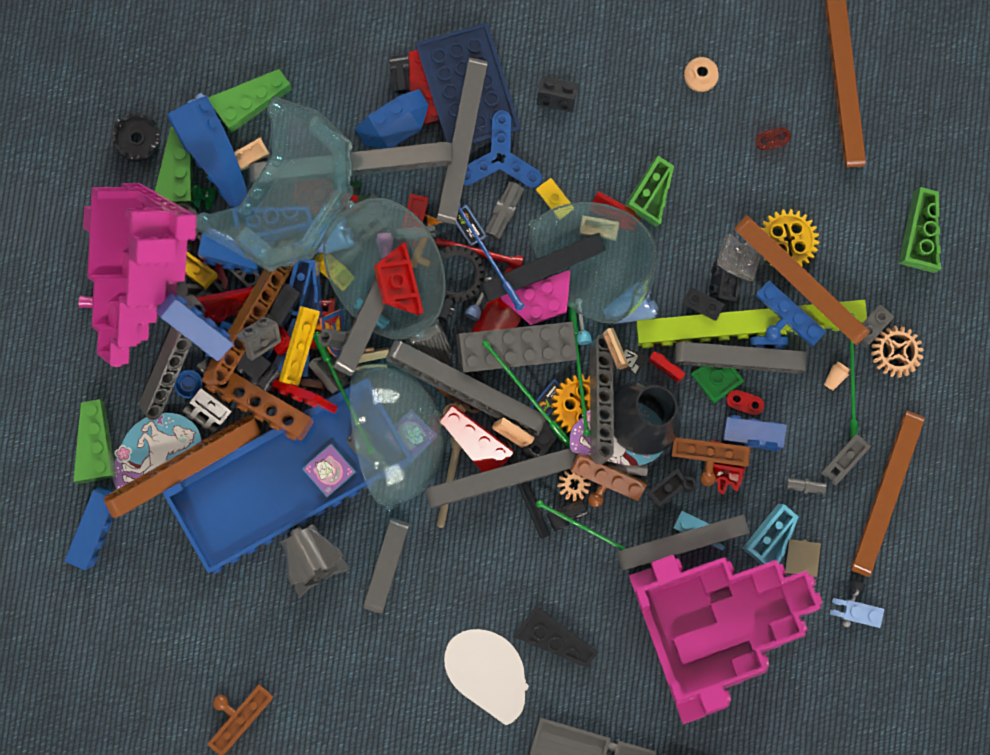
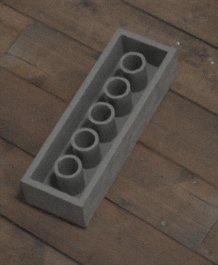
(517, 346)

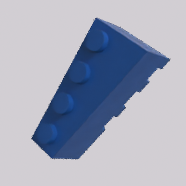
(91, 531)

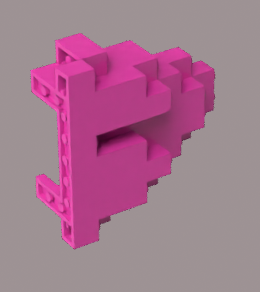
(133, 261)
(718, 624)

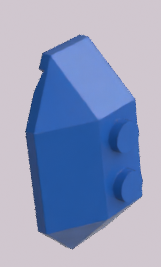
(394, 121)

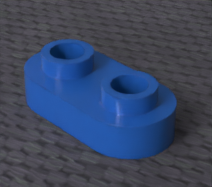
(762, 342)

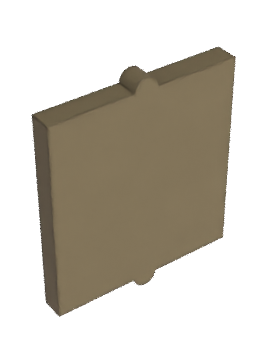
(802, 557)

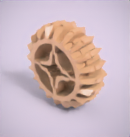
(891, 345)

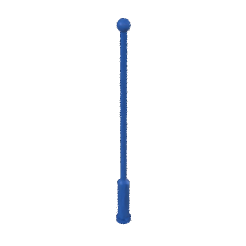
(507, 286)

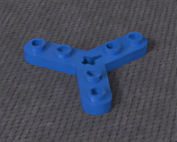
(512, 164)

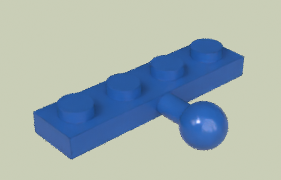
(789, 314)

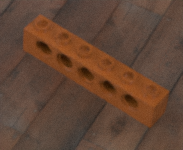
(296, 430)

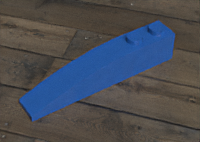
(209, 145)

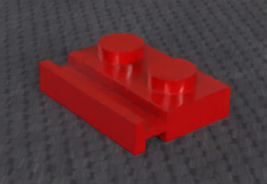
(666, 367)

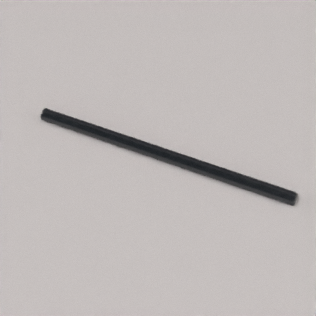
(523, 487)

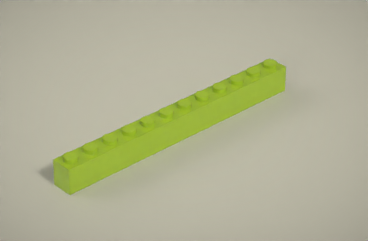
(728, 325)

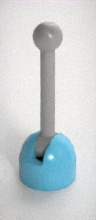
(583, 336)

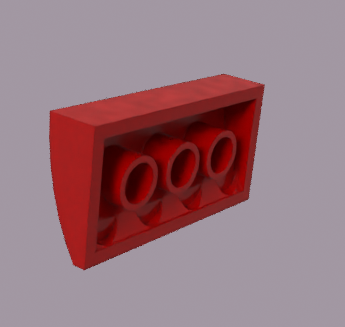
(497, 315)

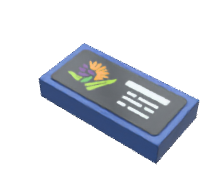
(545, 399)

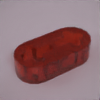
(774, 143)

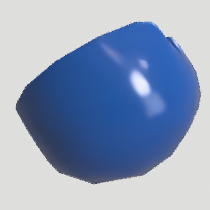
(188, 383)

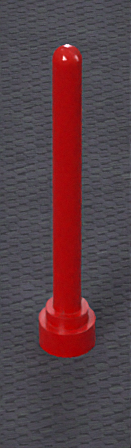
(514, 261)

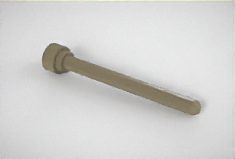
(450, 477)

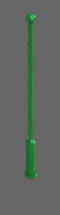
(572, 318)
(327, 358)
(853, 422)
(553, 425)
(539, 504)

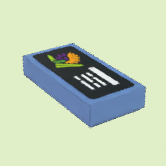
(461, 224)

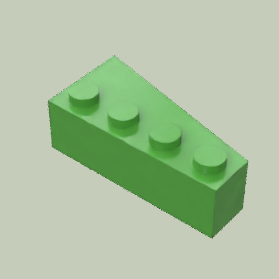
(247, 100)
(176, 172)
(922, 231)
(94, 448)

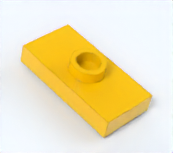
(552, 194)

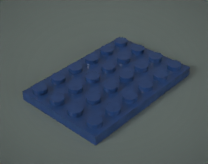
(444, 67)

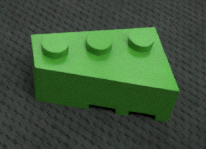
(651, 192)

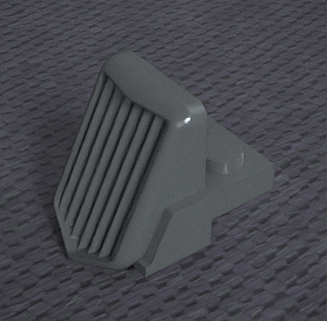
(433, 344)

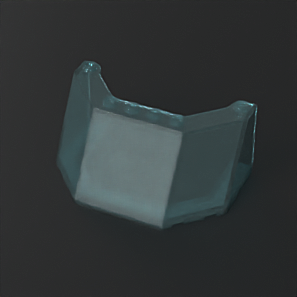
(293, 195)

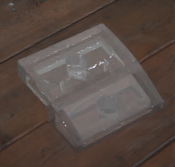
(738, 258)

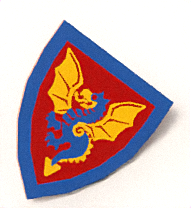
(334, 322)

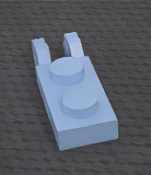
(859, 612)

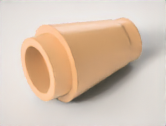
(836, 375)

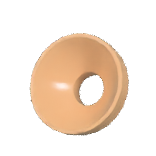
(697, 82)

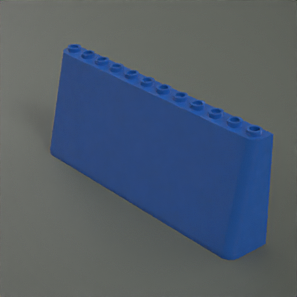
(262, 488)

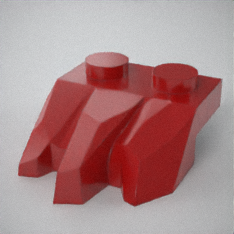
(728, 474)

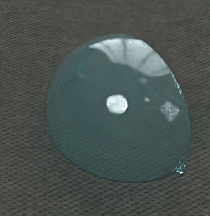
(361, 239)
(611, 282)
(395, 432)

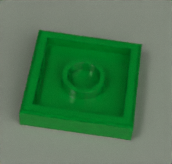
(717, 381)

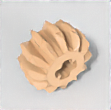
(566, 484)

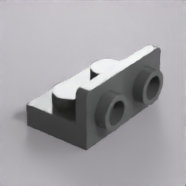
(876, 323)
(260, 337)

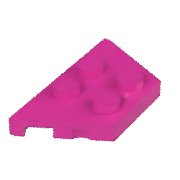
(543, 299)

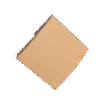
(615, 348)

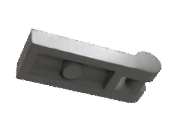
(846, 459)

